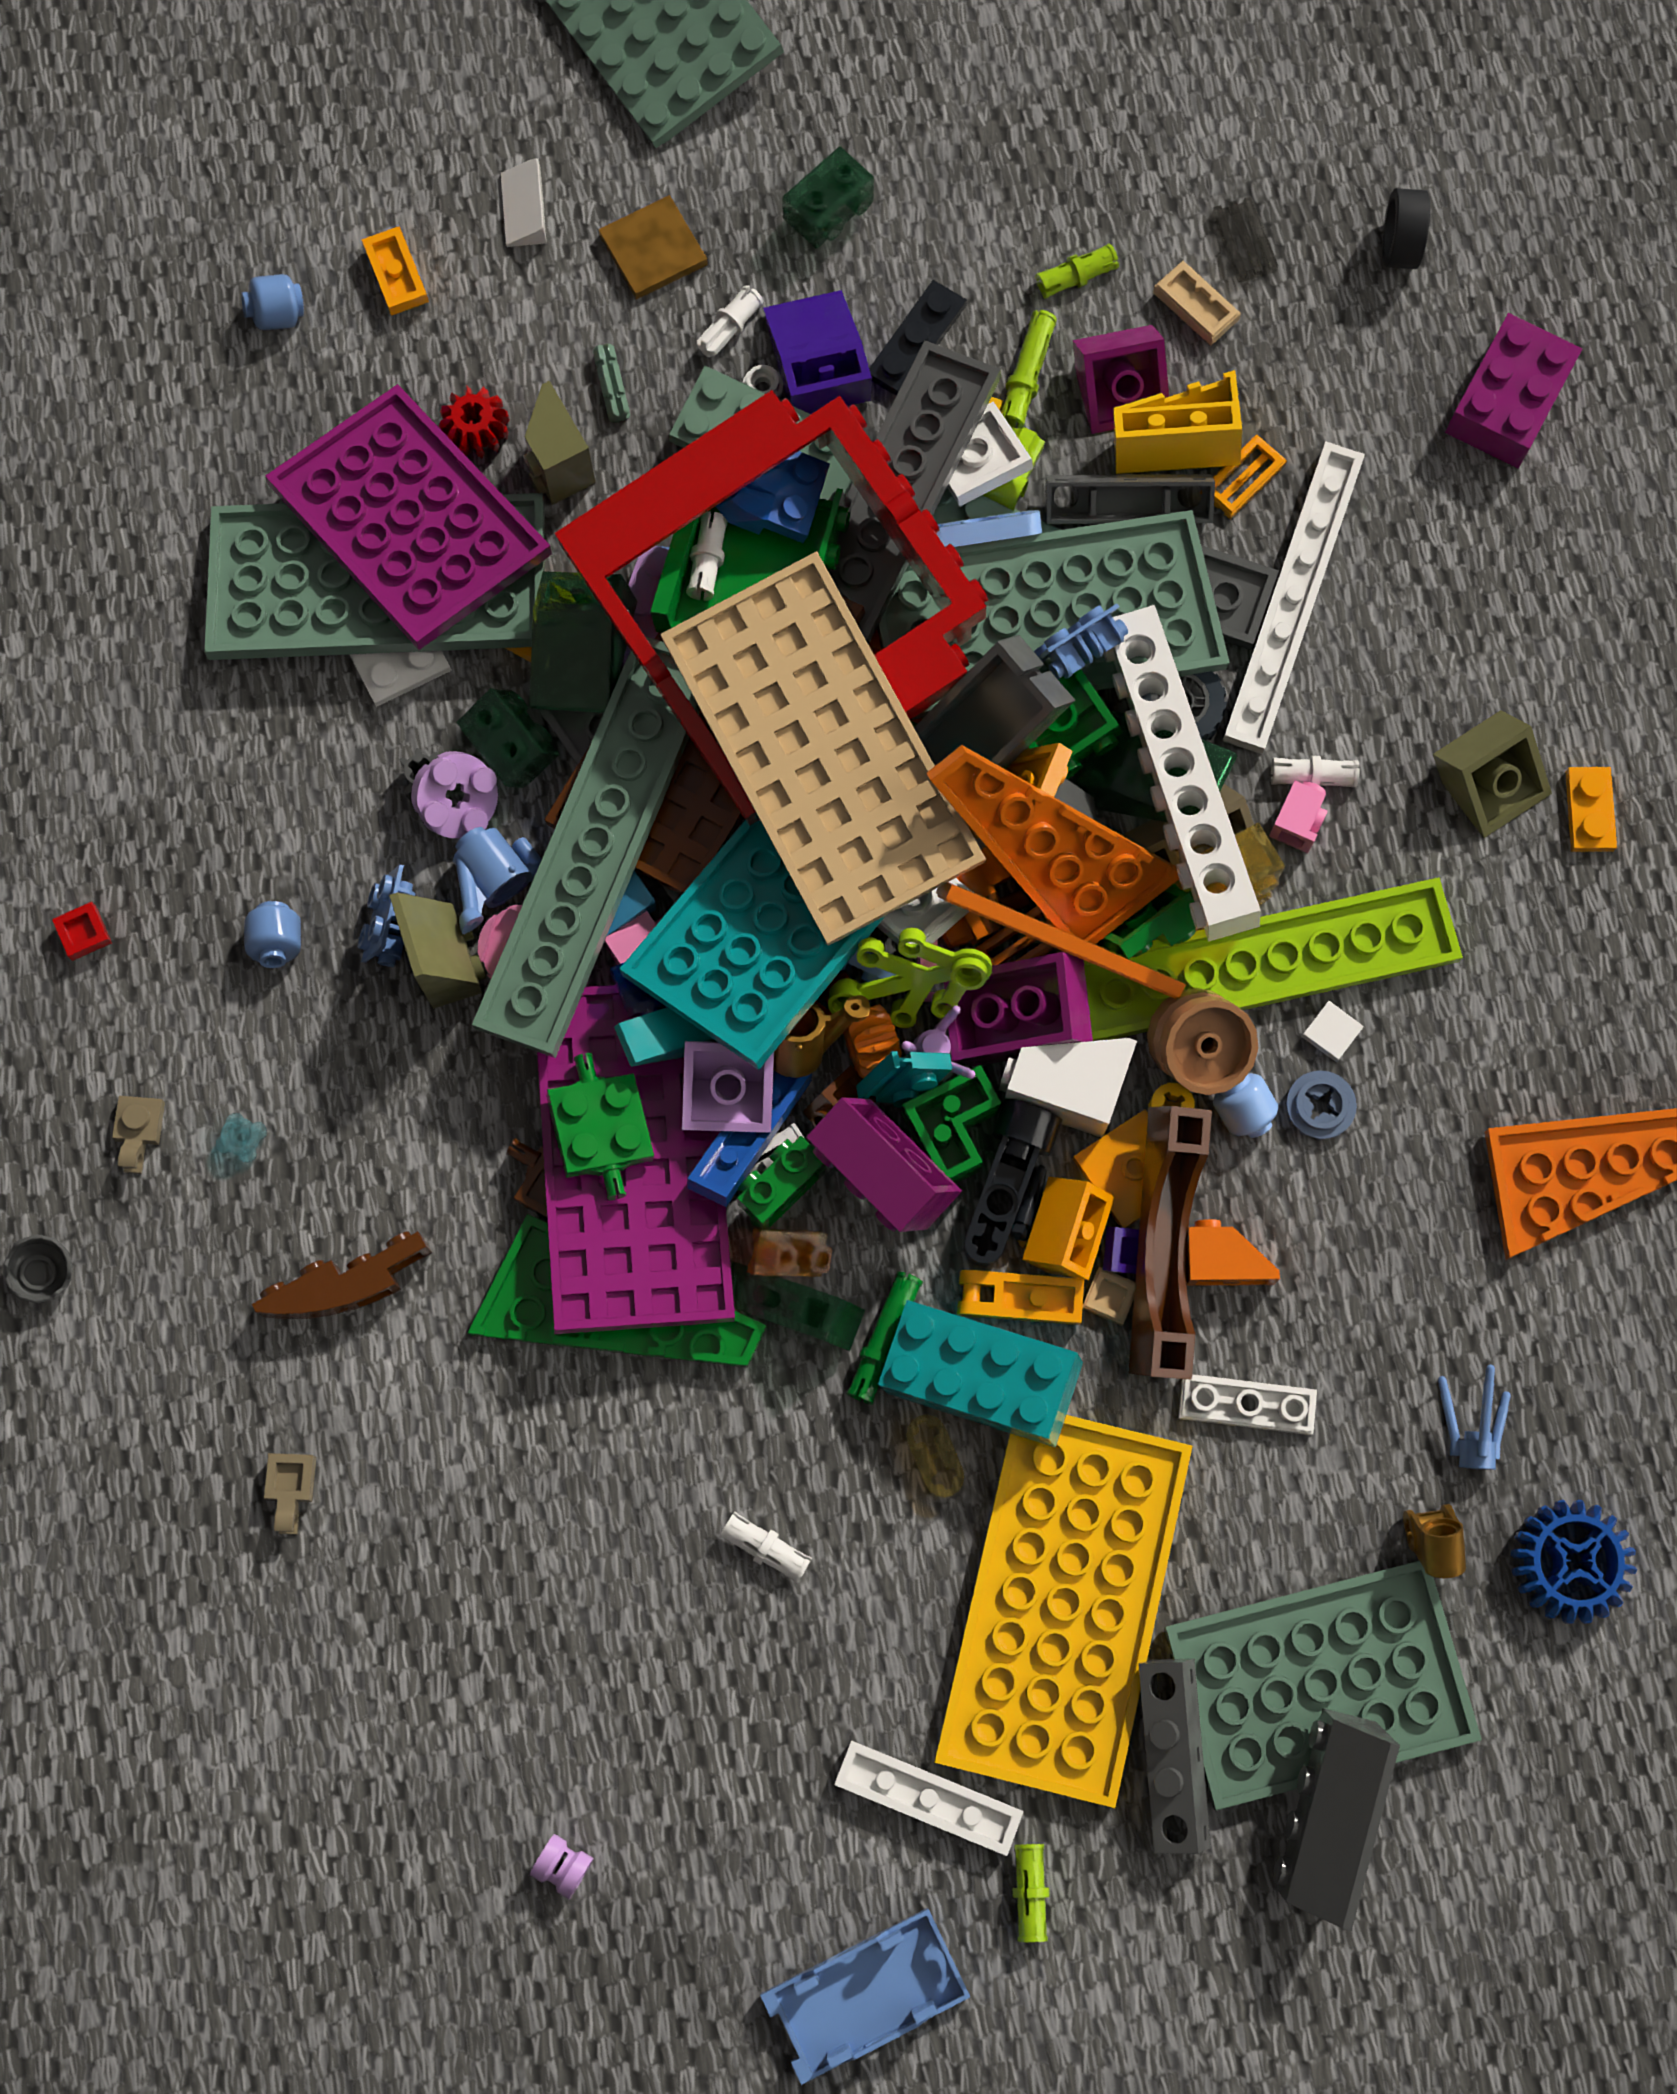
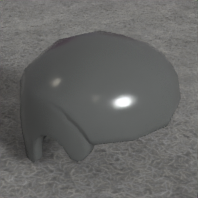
(26, 1269)

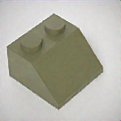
(556, 450)
(1494, 771)

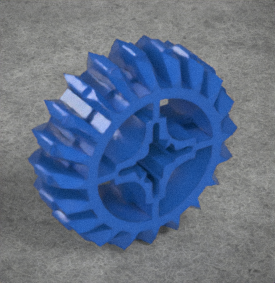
(1588, 1575)

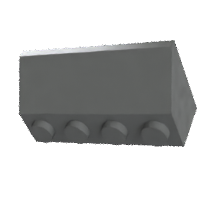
(1336, 1817)

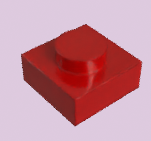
(82, 931)

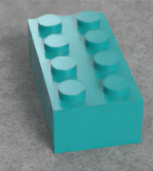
(981, 1373)

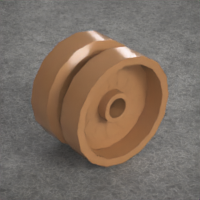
(1203, 1041)

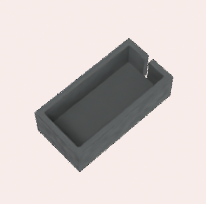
(996, 706)

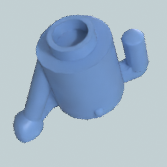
(491, 872)

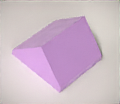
(725, 1090)

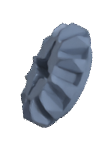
(1341, 1102)

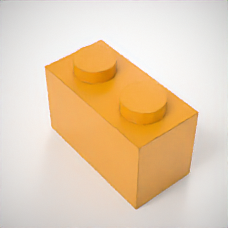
(1068, 1228)

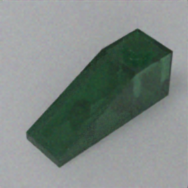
(796, 1307)

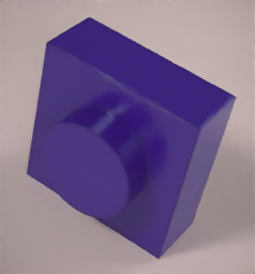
(1121, 1250)

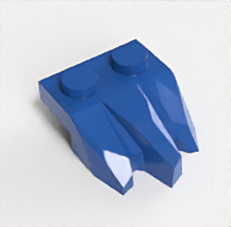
(780, 498)

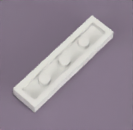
(929, 1798)

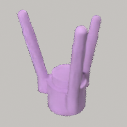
(937, 1042)

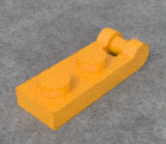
(1022, 1297)

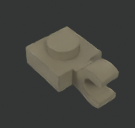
(137, 1124)
(289, 1482)

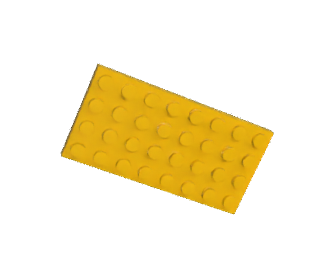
(1065, 1610)

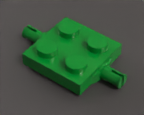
(600, 1126)

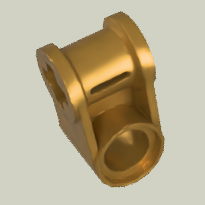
(1437, 1541)

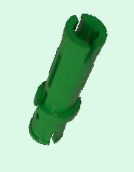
(875, 1354)

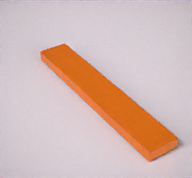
(1060, 939)

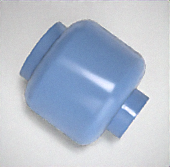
(273, 302)
(272, 934)

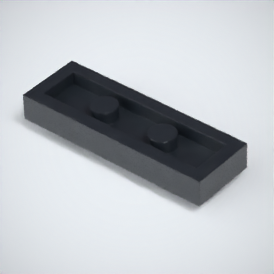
(926, 321)

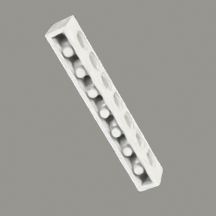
(1236, 907)

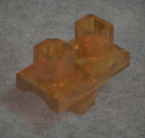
(790, 1253)

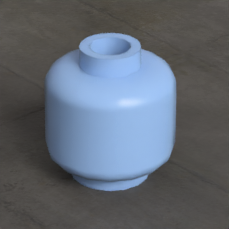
(1247, 1107)

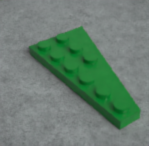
(522, 1310)

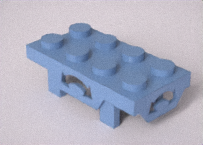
(866, 1995)

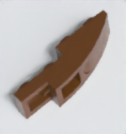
(328, 1292)

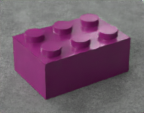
(1513, 390)
(1022, 1006)
(882, 1165)

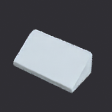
(523, 204)

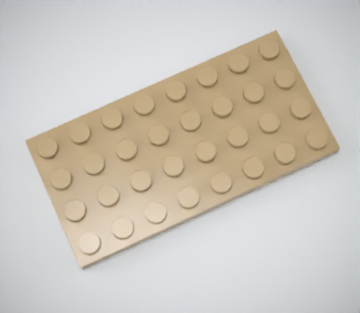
(822, 748)

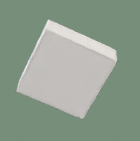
(1332, 1031)

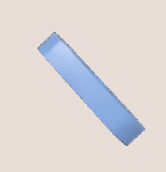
(990, 528)

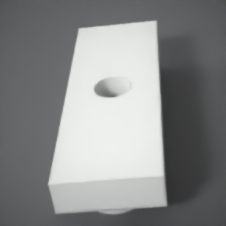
(1220, 1403)

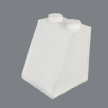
(1071, 1080)

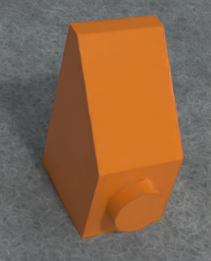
(1224, 1258)

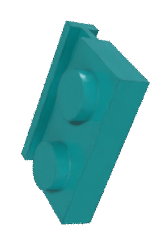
(902, 1079)

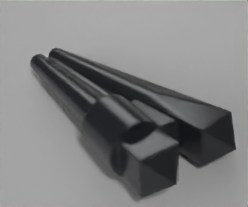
(1027, 1212)

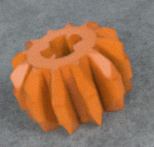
(871, 1040)

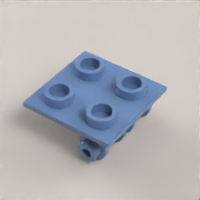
(1074, 647)
(375, 937)

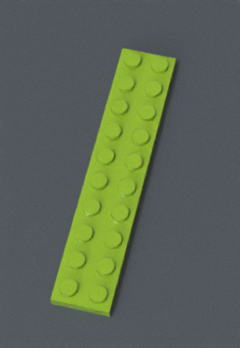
(1288, 956)

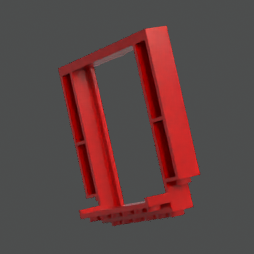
(723, 462)

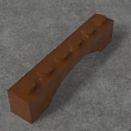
(1161, 1313)

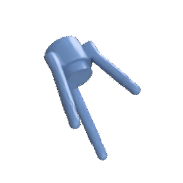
(1479, 1448)

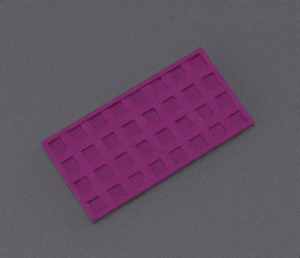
(660, 1248)

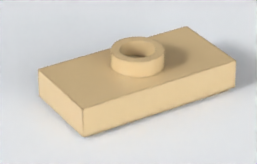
(1196, 303)

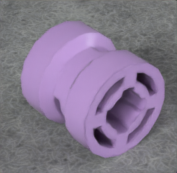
(571, 1870)

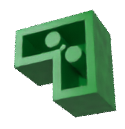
(944, 1114)

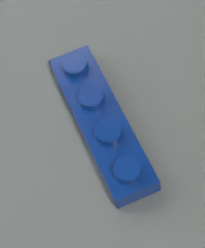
(736, 1153)

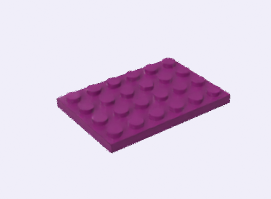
(408, 516)

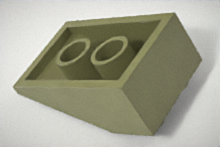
(437, 949)

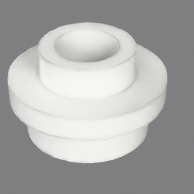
(767, 374)

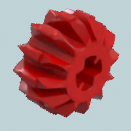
(475, 407)

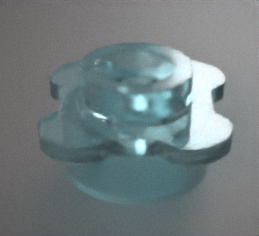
(237, 1125)

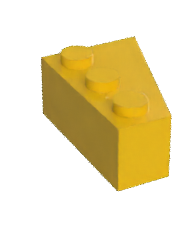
(1181, 430)

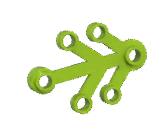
(964, 969)

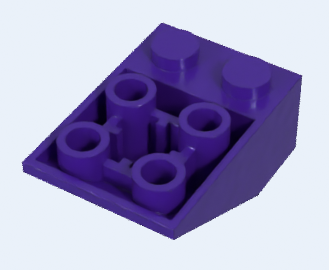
(819, 351)

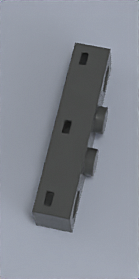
(1126, 497)
(1174, 1756)

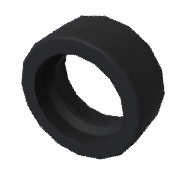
(1406, 228)

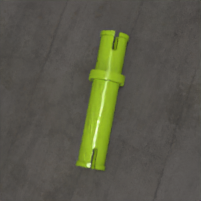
(1023, 384)

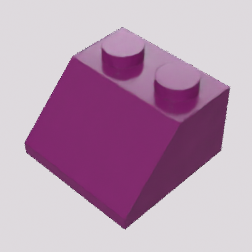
(1118, 371)

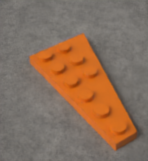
(1063, 859)
(1576, 1170)

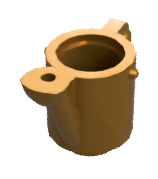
(814, 1033)

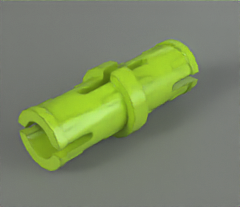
(1077, 270)
(1031, 1893)

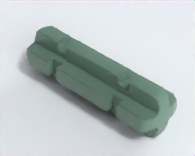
(611, 382)

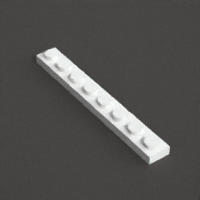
(1293, 598)

